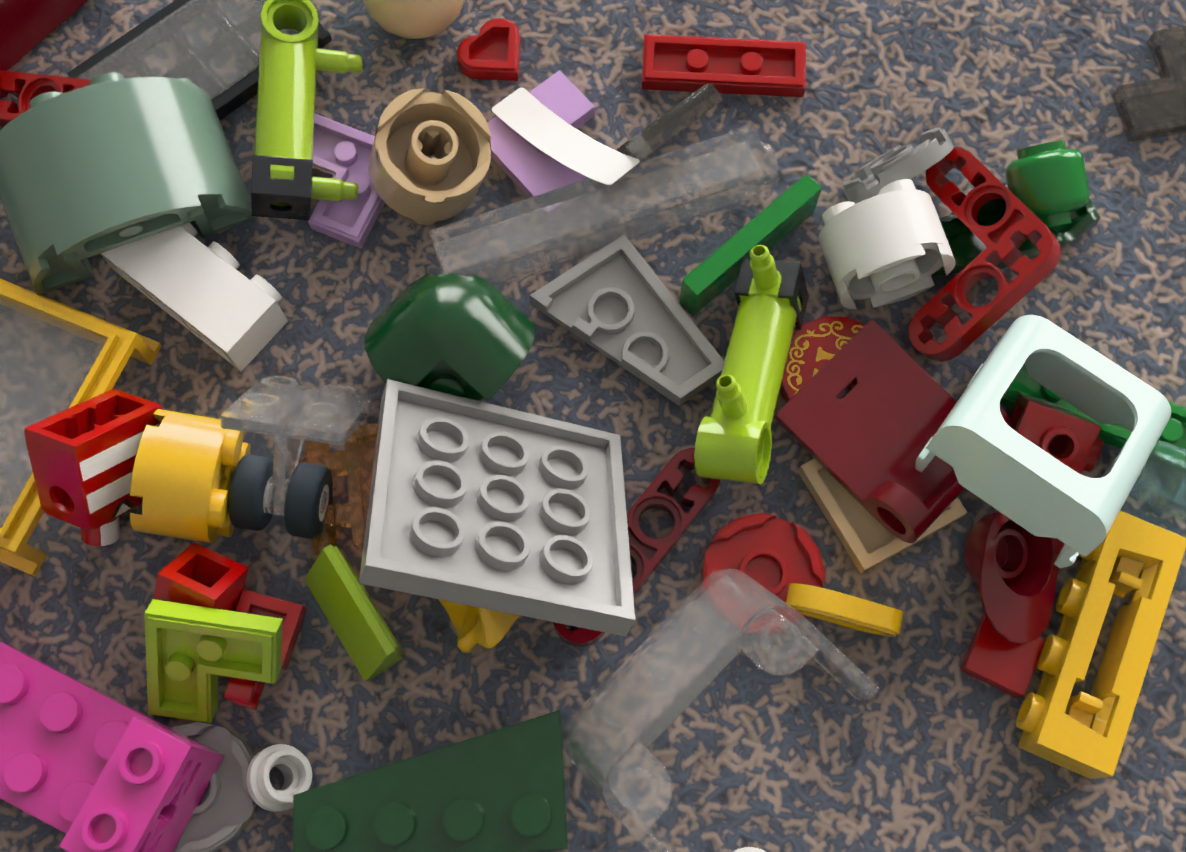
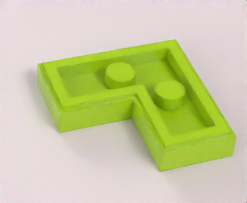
(196, 644)

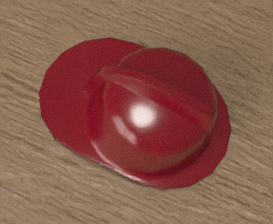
(1013, 576)

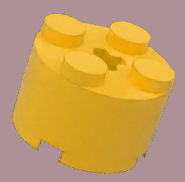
(186, 477)

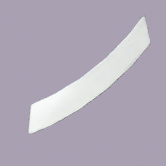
(560, 140)

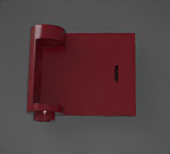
(877, 431)

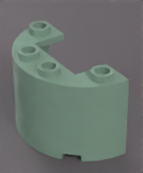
(114, 169)

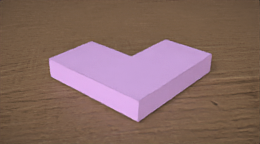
(344, 155)
(523, 162)

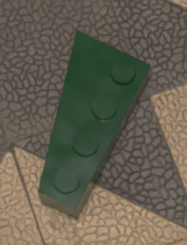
(465, 797)

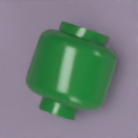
(1049, 181)

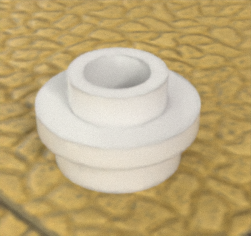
(296, 774)

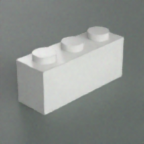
(202, 291)

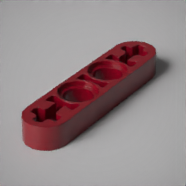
(650, 552)

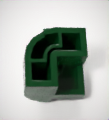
(450, 337)

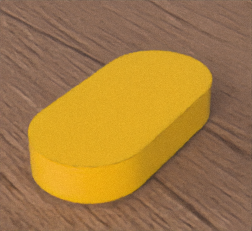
(845, 610)

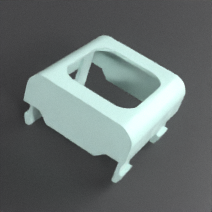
(1021, 476)

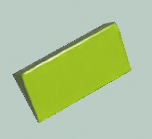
(352, 614)

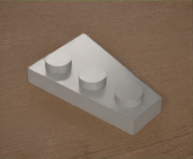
(633, 320)

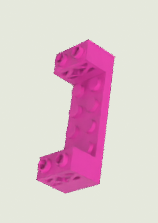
(94, 762)

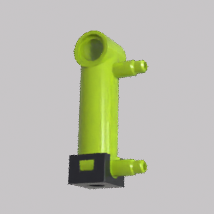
(286, 113)
(737, 435)

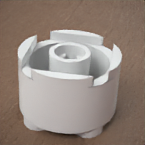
(885, 245)

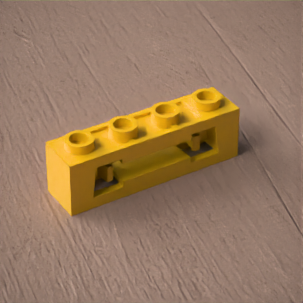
(1086, 729)

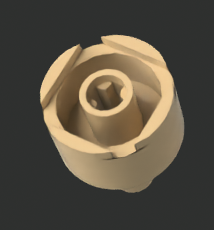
(424, 126)

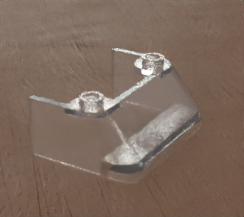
(667, 673)

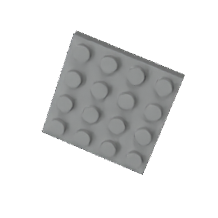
(498, 511)

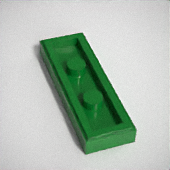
(765, 229)

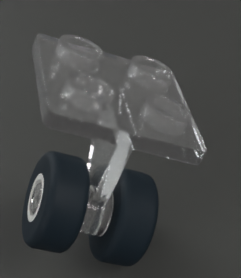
(279, 484)

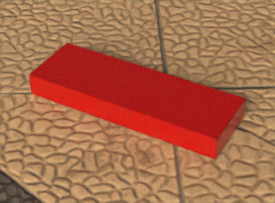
(727, 63)

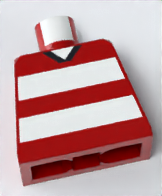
(87, 462)

